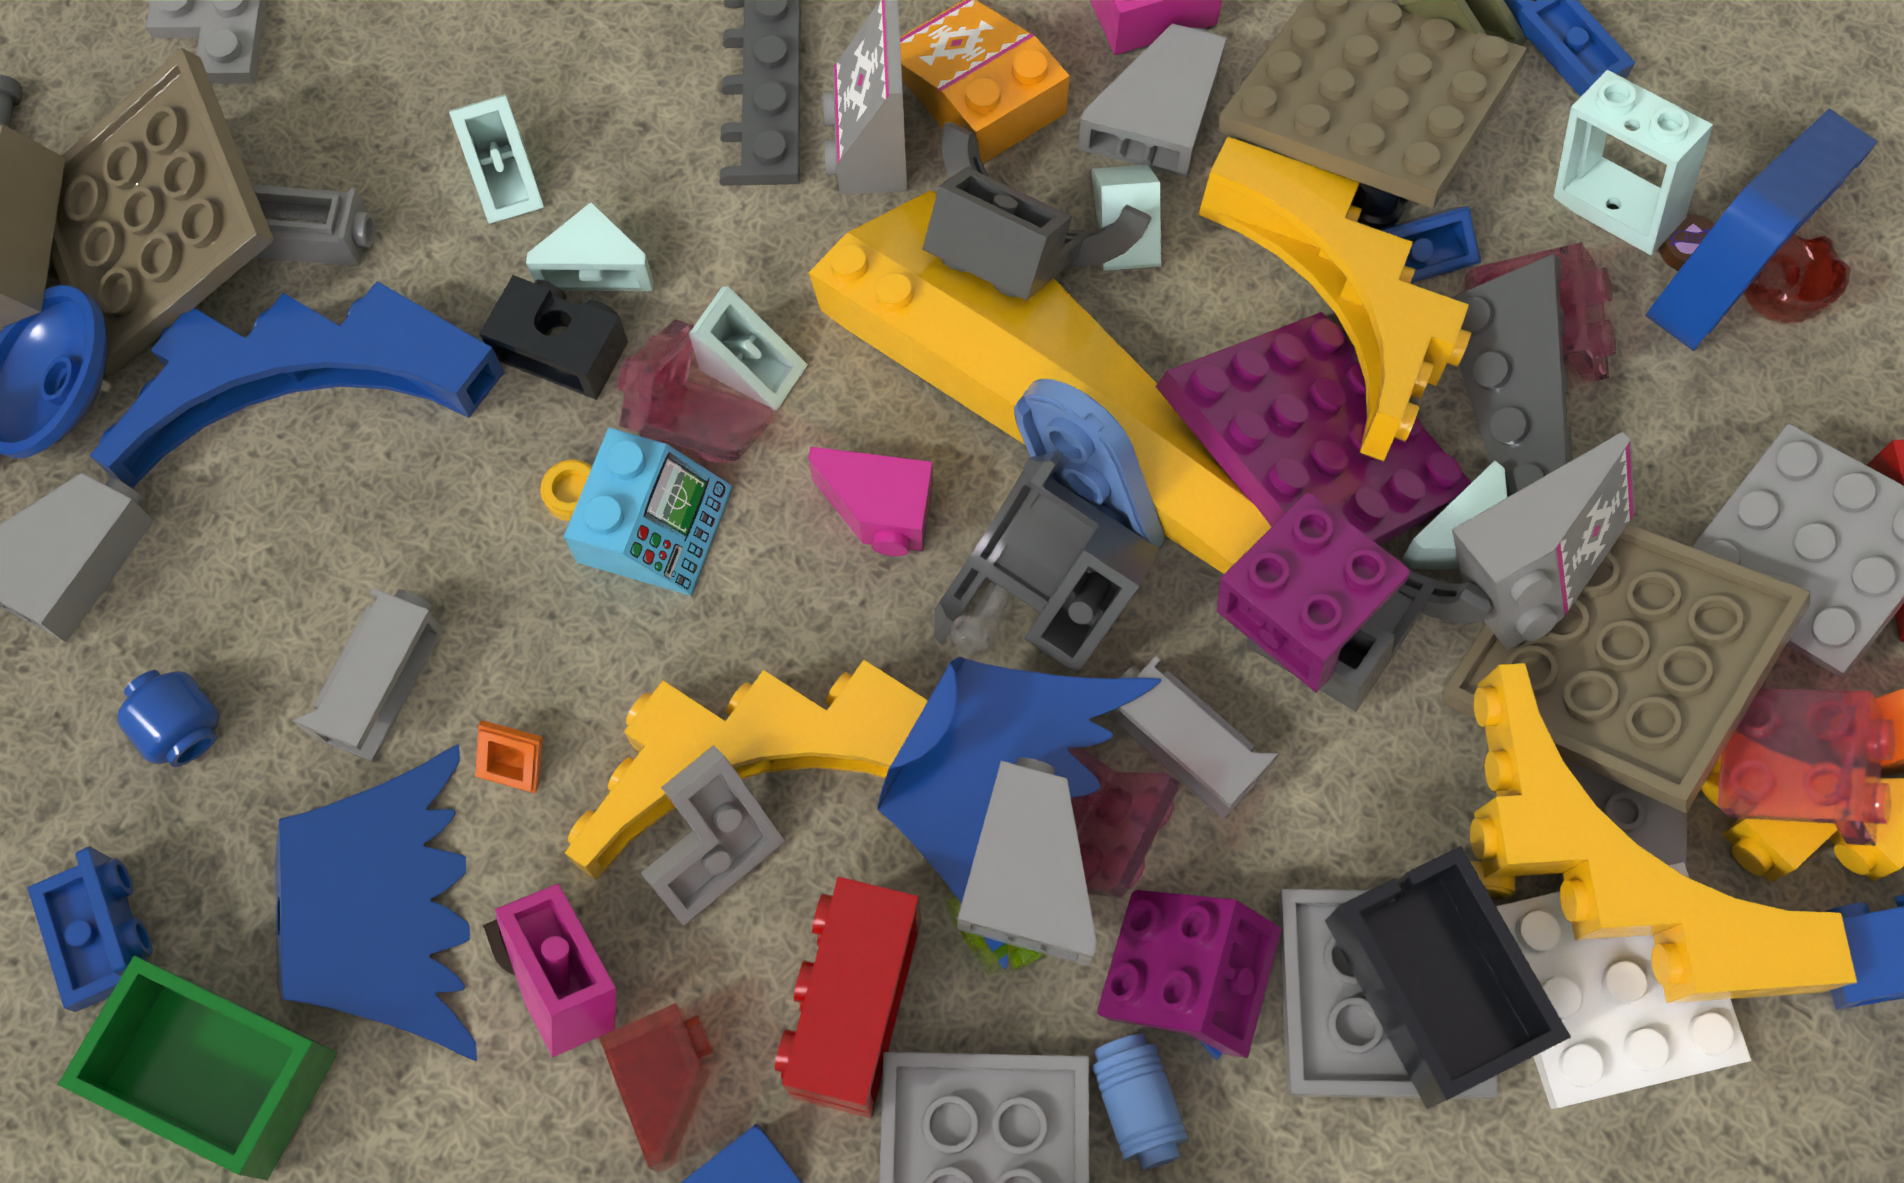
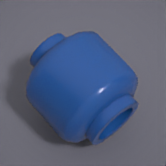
(168, 717)

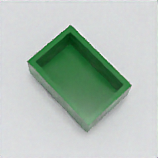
(198, 1069)

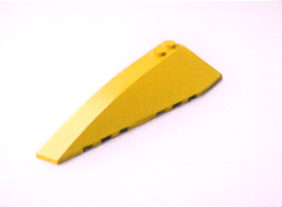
(994, 346)

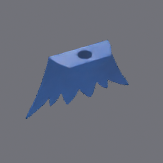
(970, 724)
(361, 911)

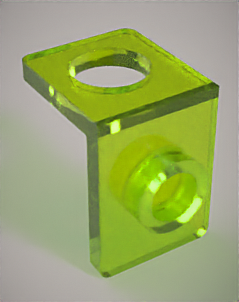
(988, 960)

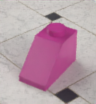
(877, 496)
(557, 970)

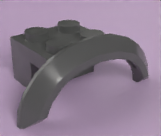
(1007, 234)
(1057, 559)
(1377, 641)

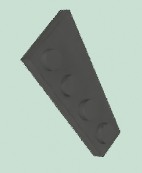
(1519, 371)

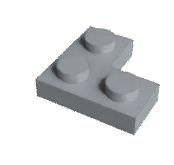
(226, 33)
(726, 840)

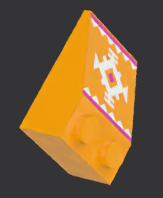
(984, 75)

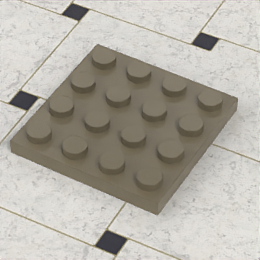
(1374, 94)
(156, 208)
(1649, 663)

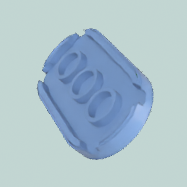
(1096, 450)

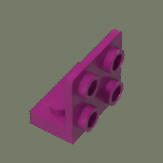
(1308, 589)
(1191, 968)

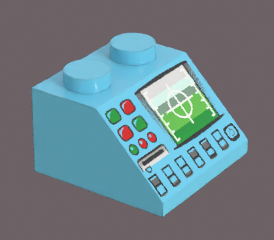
(647, 513)

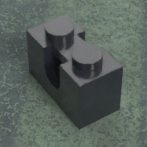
(574, 359)

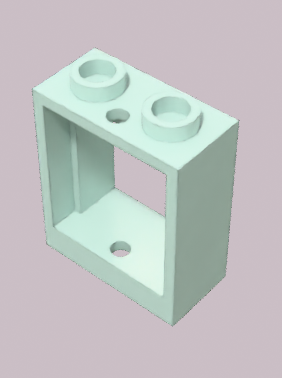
(1592, 182)

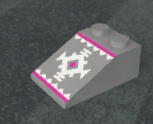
(868, 109)
(1547, 540)

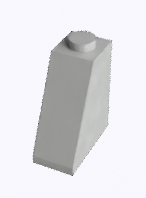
(1157, 102)
(68, 551)
(1029, 868)

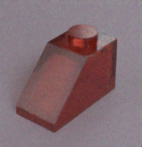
(659, 1077)

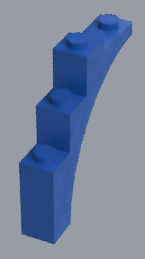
(290, 350)

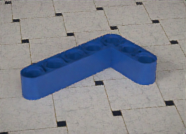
(1758, 226)

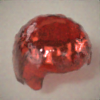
(1799, 281)

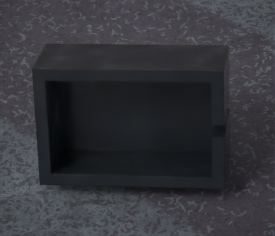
(1445, 977)

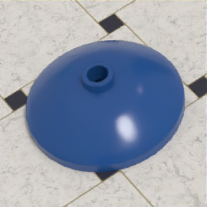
(50, 371)

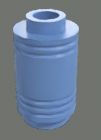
(1139, 1101)

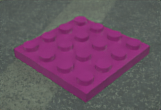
(1291, 422)

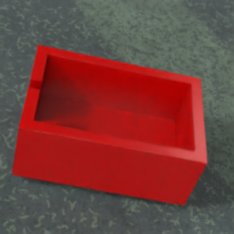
(849, 996)

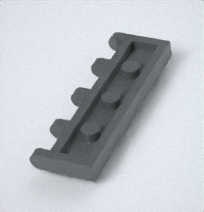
(769, 93)

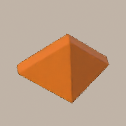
(508, 756)

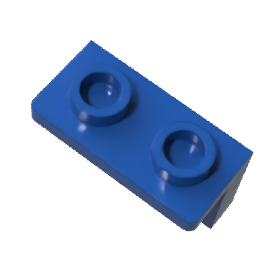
(89, 927)

